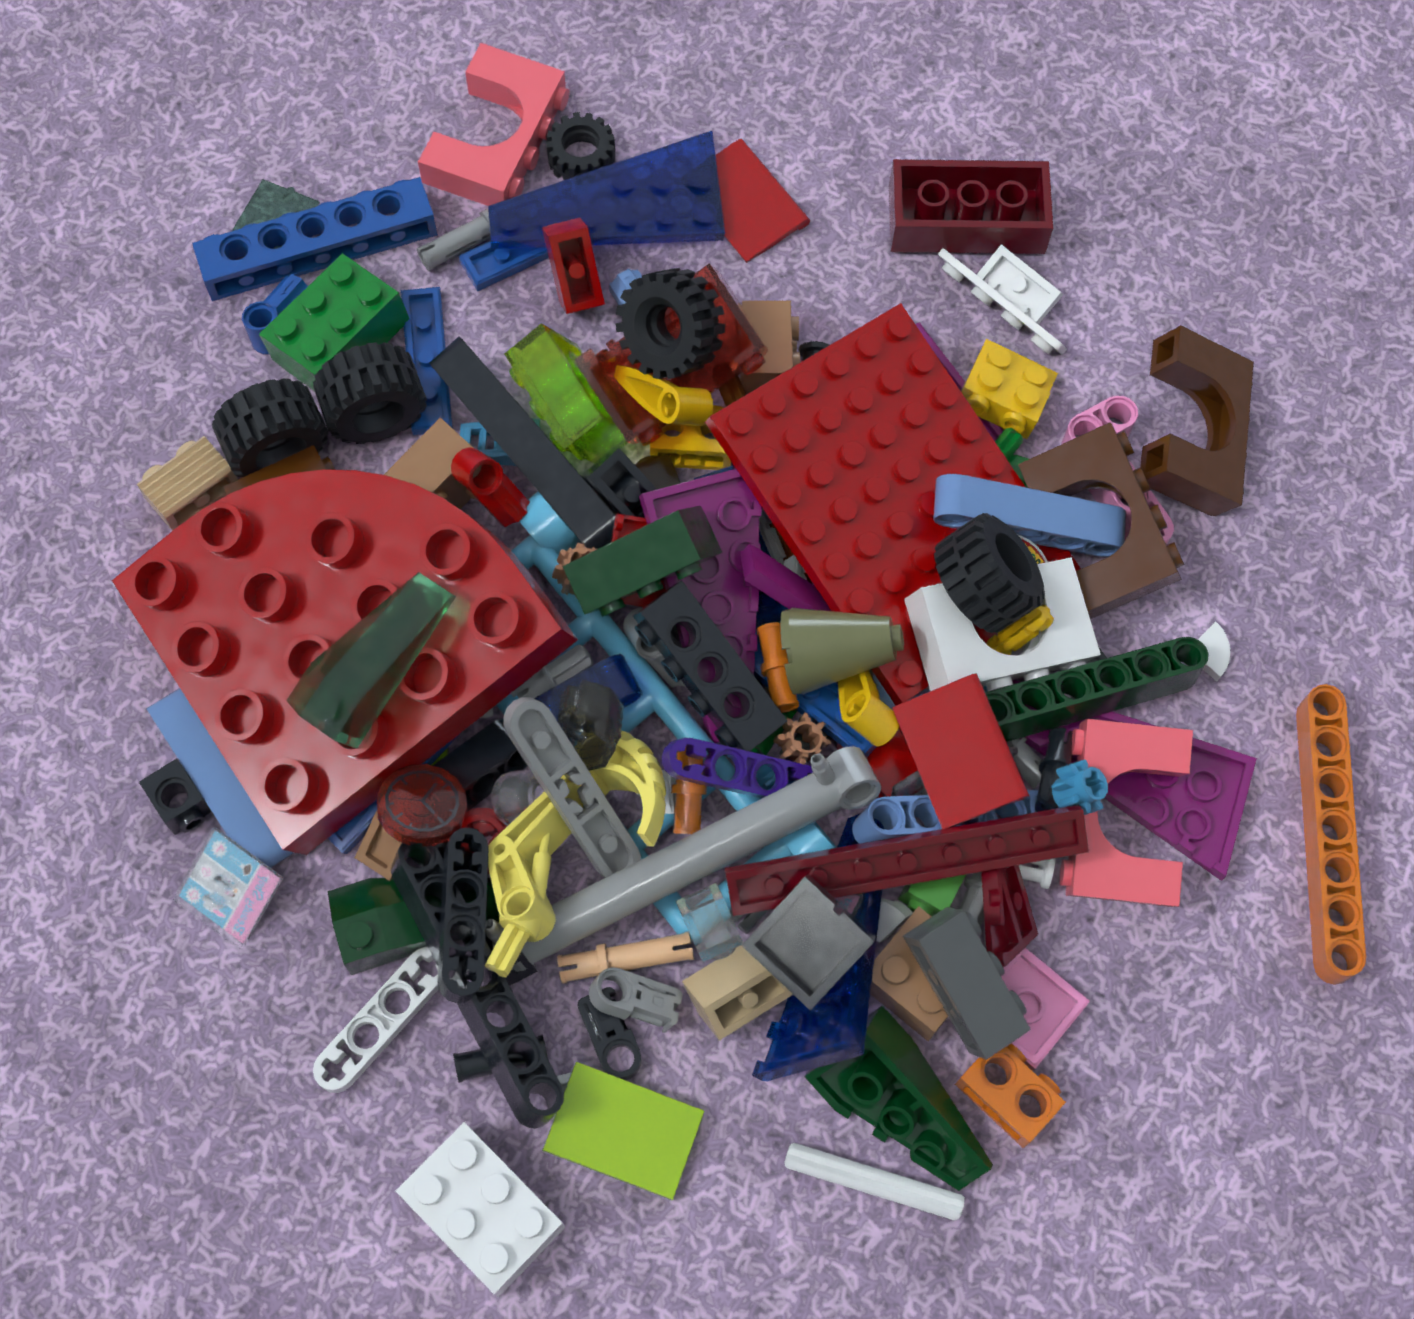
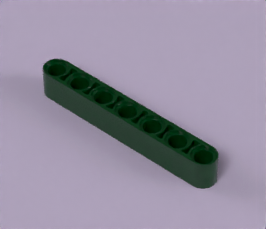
(1091, 696)

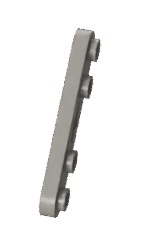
(549, 758)

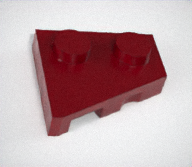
(1006, 913)

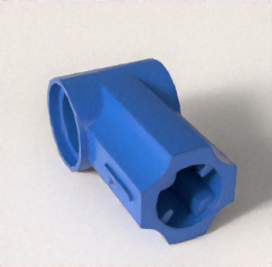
(262, 313)

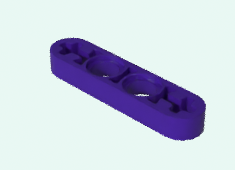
(745, 764)

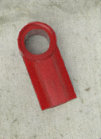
(490, 486)

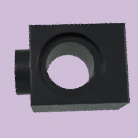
(166, 784)

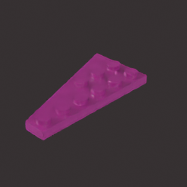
(721, 584)
(1190, 812)

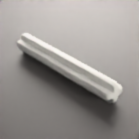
(875, 1181)

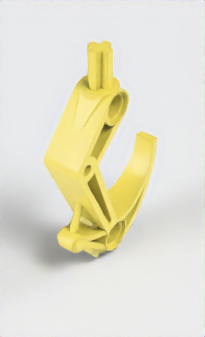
(523, 850)

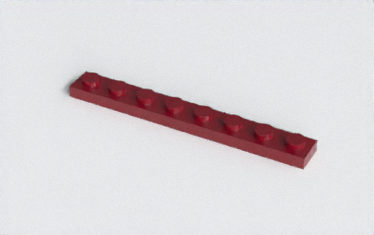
(911, 858)

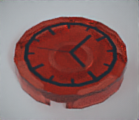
(421, 804)

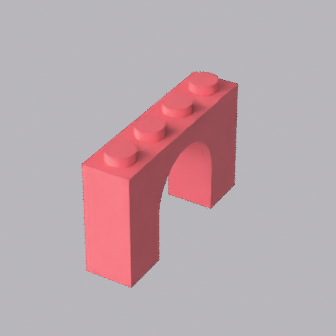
(498, 170)
(1105, 870)

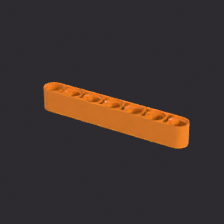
(1321, 850)

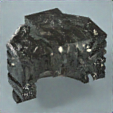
(591, 721)

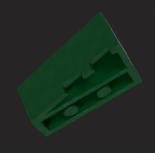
(642, 560)

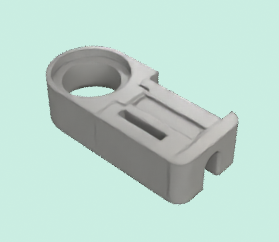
(640, 999)

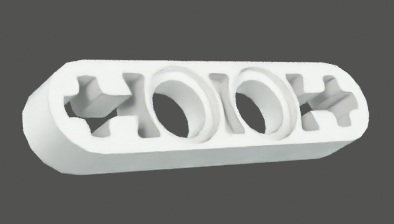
(375, 1014)

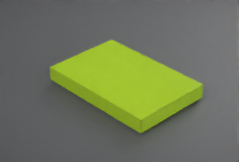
(623, 1131)

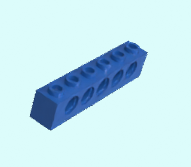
(304, 254)

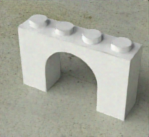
(955, 650)

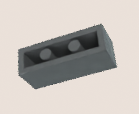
(968, 981)

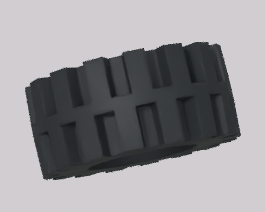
(579, 130)

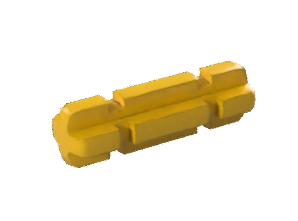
(1021, 631)

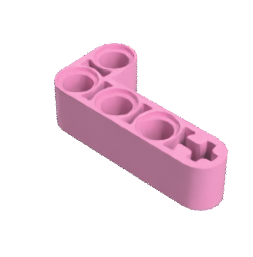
(1098, 415)

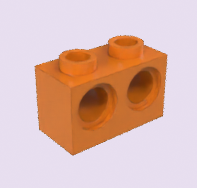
(1002, 1101)

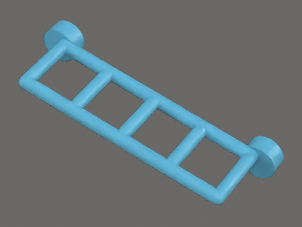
(541, 548)

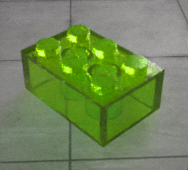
(562, 395)

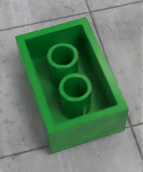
(334, 313)

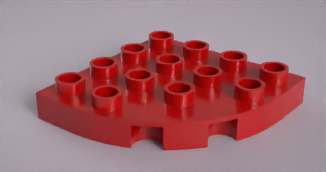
(284, 572)

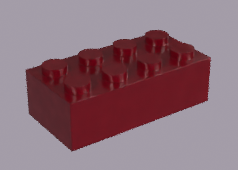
(970, 206)

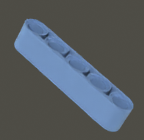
(1032, 513)
(214, 778)
(898, 815)

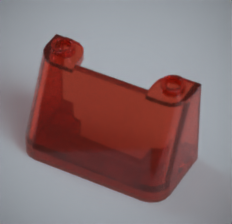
(739, 353)

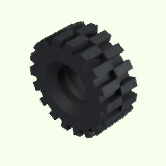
(646, 327)

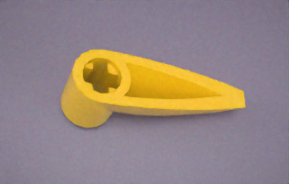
(665, 399)
(865, 711)

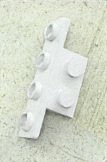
(1015, 288)

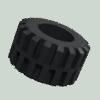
(369, 393)
(268, 425)
(989, 573)

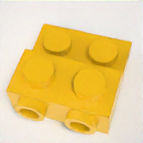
(1008, 388)

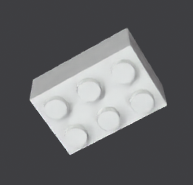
(480, 1209)

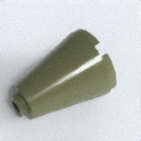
(835, 646)

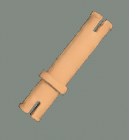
(625, 956)

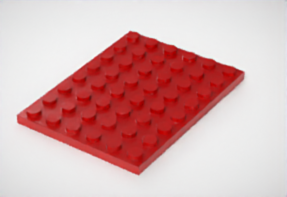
(850, 468)

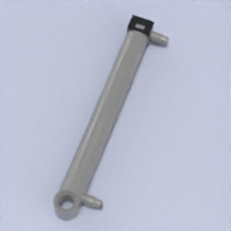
(836, 783)

